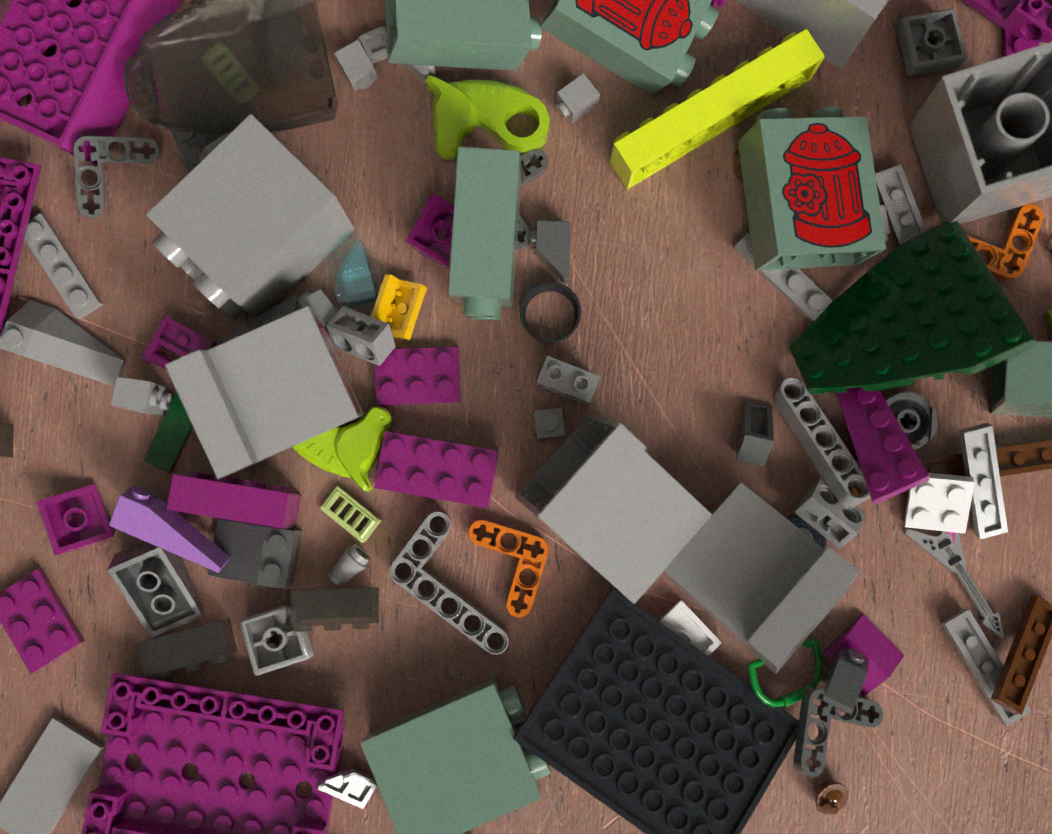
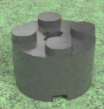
(918, 417)

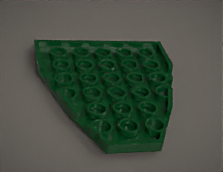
(911, 318)

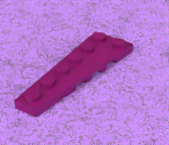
(880, 445)

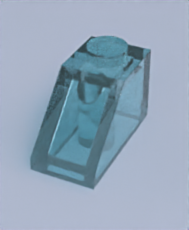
(355, 279)

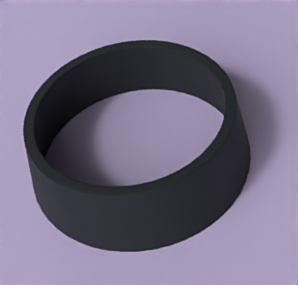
(554, 287)

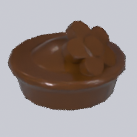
(831, 797)

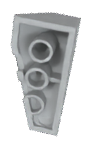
(56, 340)

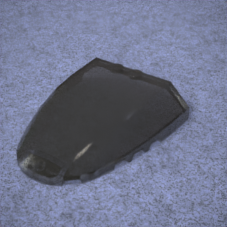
(233, 61)

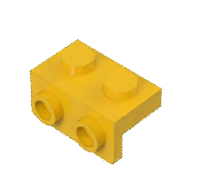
(399, 305)

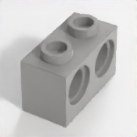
(361, 335)
(567, 381)
(141, 396)
(828, 516)

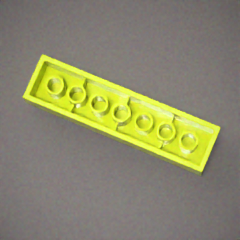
(715, 108)

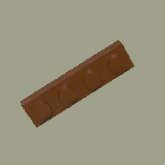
(1024, 656)

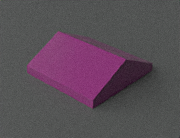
(434, 230)
(75, 519)
(874, 645)

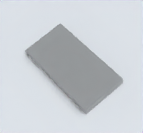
(48, 779)

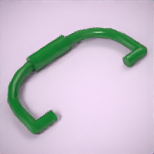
(794, 696)

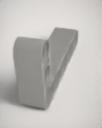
(821, 455)
(442, 590)

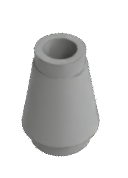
(349, 564)

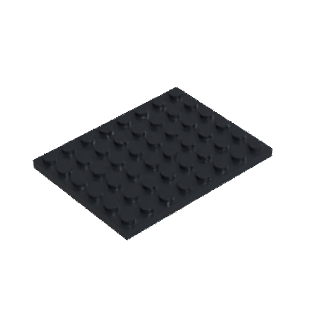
(657, 727)

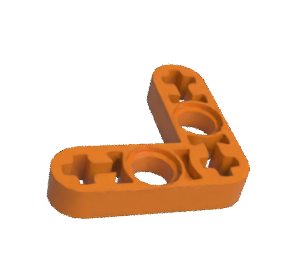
(1000, 256)
(526, 561)

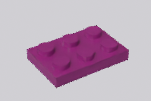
(419, 377)
(37, 621)

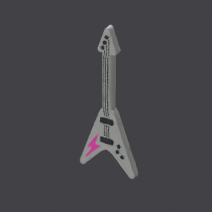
(948, 551)

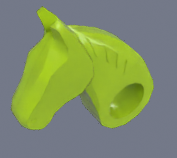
(487, 104)
(350, 449)

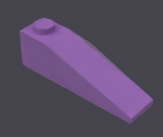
(149, 520)

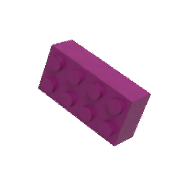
(437, 469)
(228, 500)

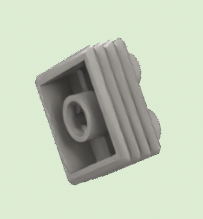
(937, 28)
(268, 655)

